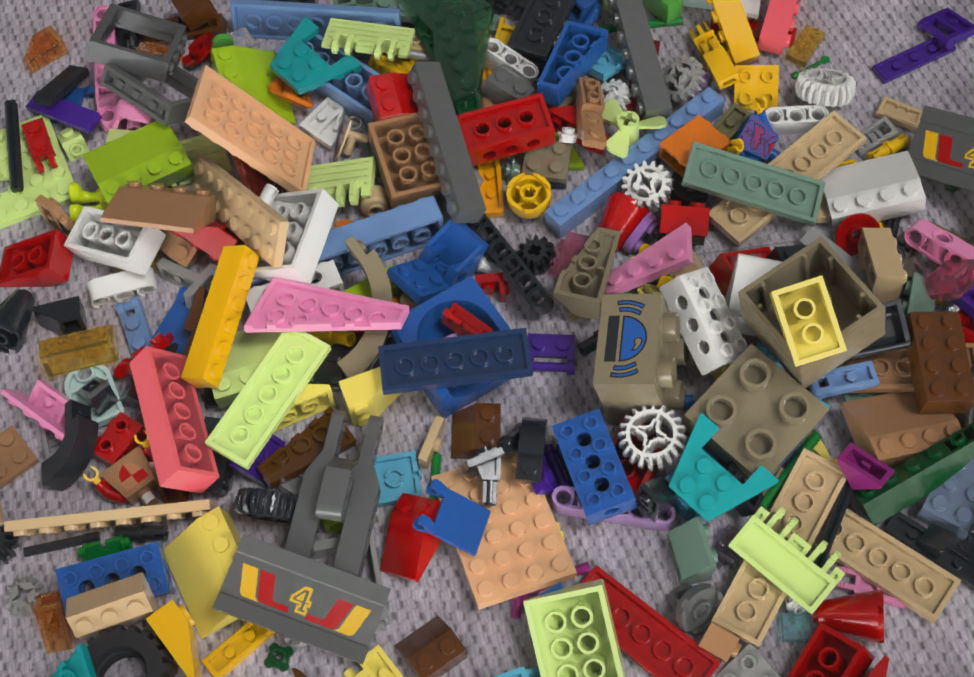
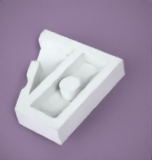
(324, 123)

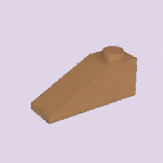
(180, 249)

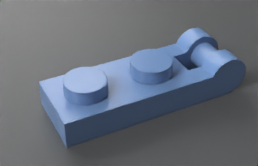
(136, 325)
(846, 380)

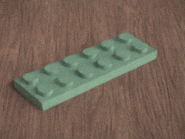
(753, 183)

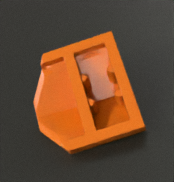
(288, 95)

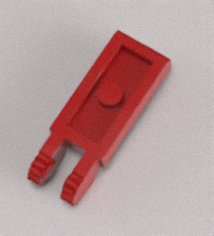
(39, 143)
(158, 341)

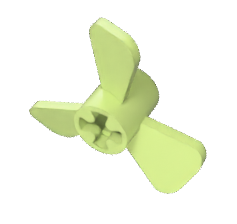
(627, 127)

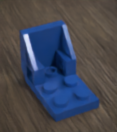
(445, 261)

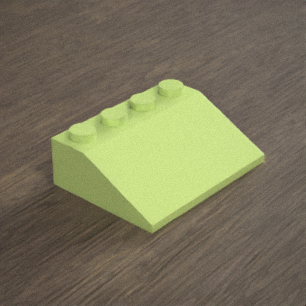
(244, 358)
(575, 632)

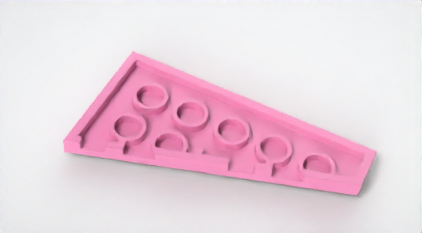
(305, 307)

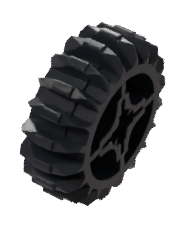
(265, 504)

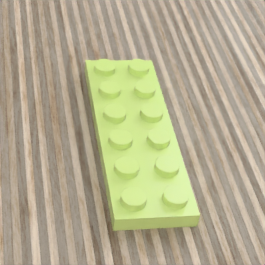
(267, 397)

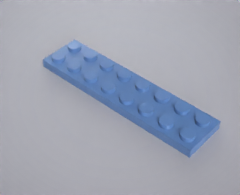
(279, 19)

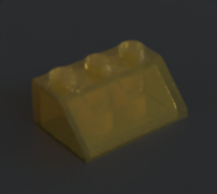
(79, 350)

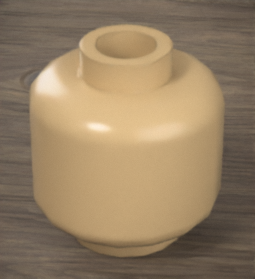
(376, 203)

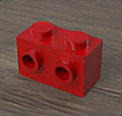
(118, 439)

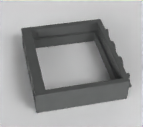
(134, 61)
(148, 100)

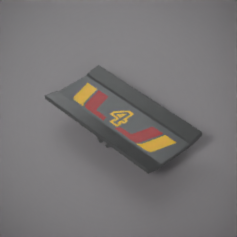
(944, 148)
(302, 599)

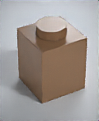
(720, 642)

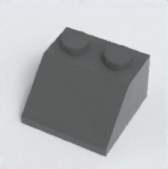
(507, 85)

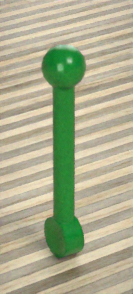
(824, 59)

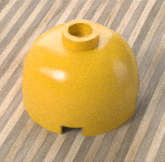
(528, 195)

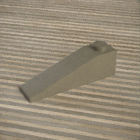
(588, 275)

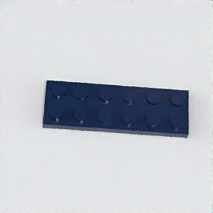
(455, 361)

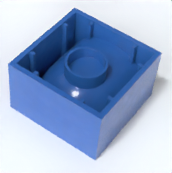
(426, 324)

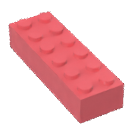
(173, 421)

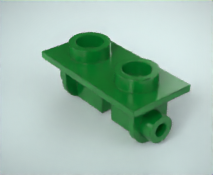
(113, 545)

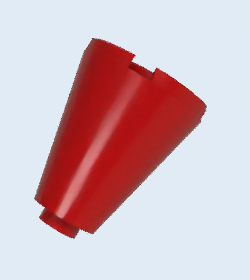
(622, 215)
(855, 615)

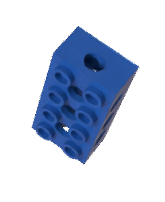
(601, 451)
(100, 570)

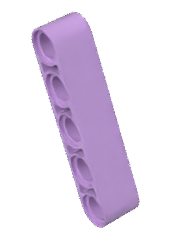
(575, 509)

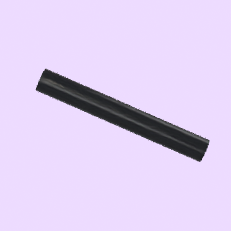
(61, 544)

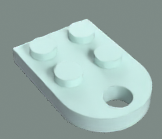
(74, 383)

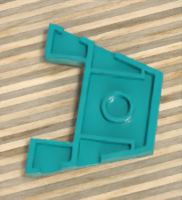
(305, 69)
(706, 484)

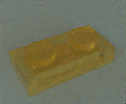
(805, 46)

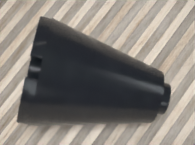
(15, 320)

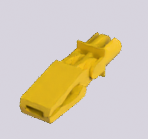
(715, 56)

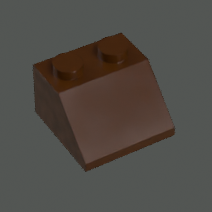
(474, 429)
(432, 649)

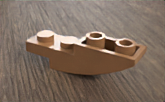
(589, 113)

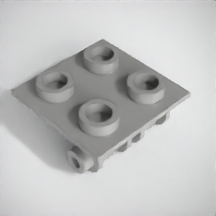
(748, 664)

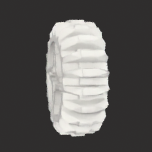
(825, 87)
(670, 445)

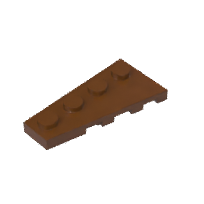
(301, 451)

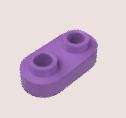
(646, 226)

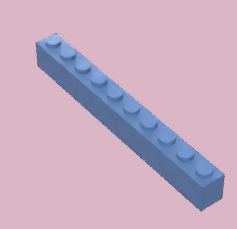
(594, 191)

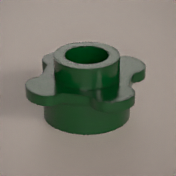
(281, 664)

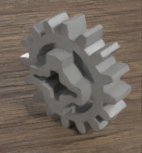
(682, 78)

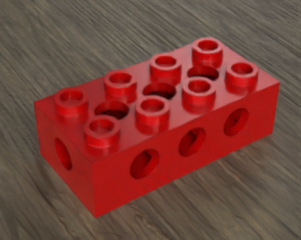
(507, 129)

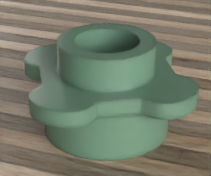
(511, 170)

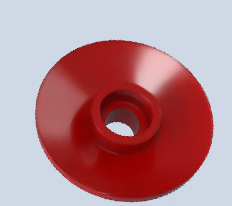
(199, 50)
(846, 228)

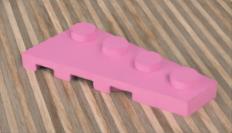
(659, 259)

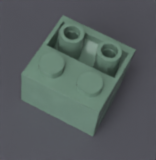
(916, 296)
(692, 552)

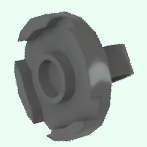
(696, 606)

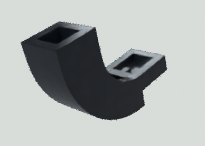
(75, 450)
(531, 450)

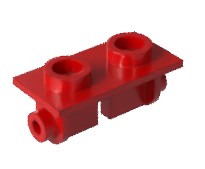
(463, 321)

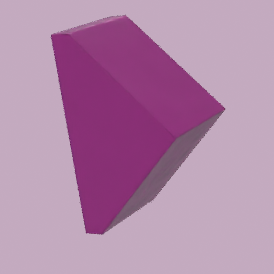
(863, 469)

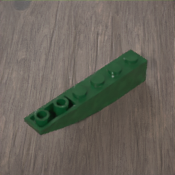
(918, 476)

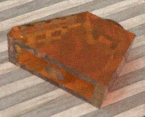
(44, 49)
(52, 622)

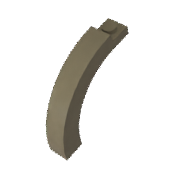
(366, 352)

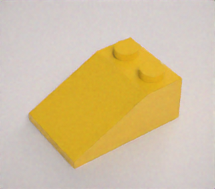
(175, 630)

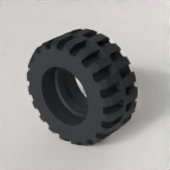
(131, 643)

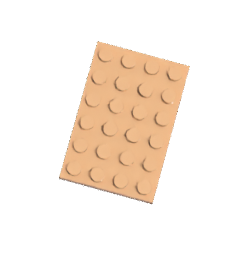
(251, 131)
(520, 541)

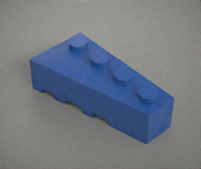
(571, 58)

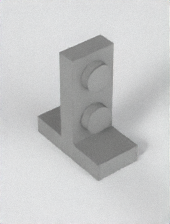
(184, 277)

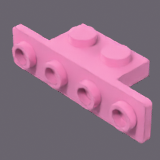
(44, 405)

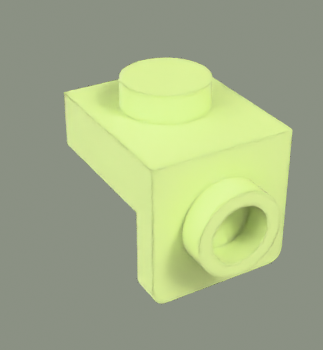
(73, 143)

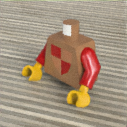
(128, 478)

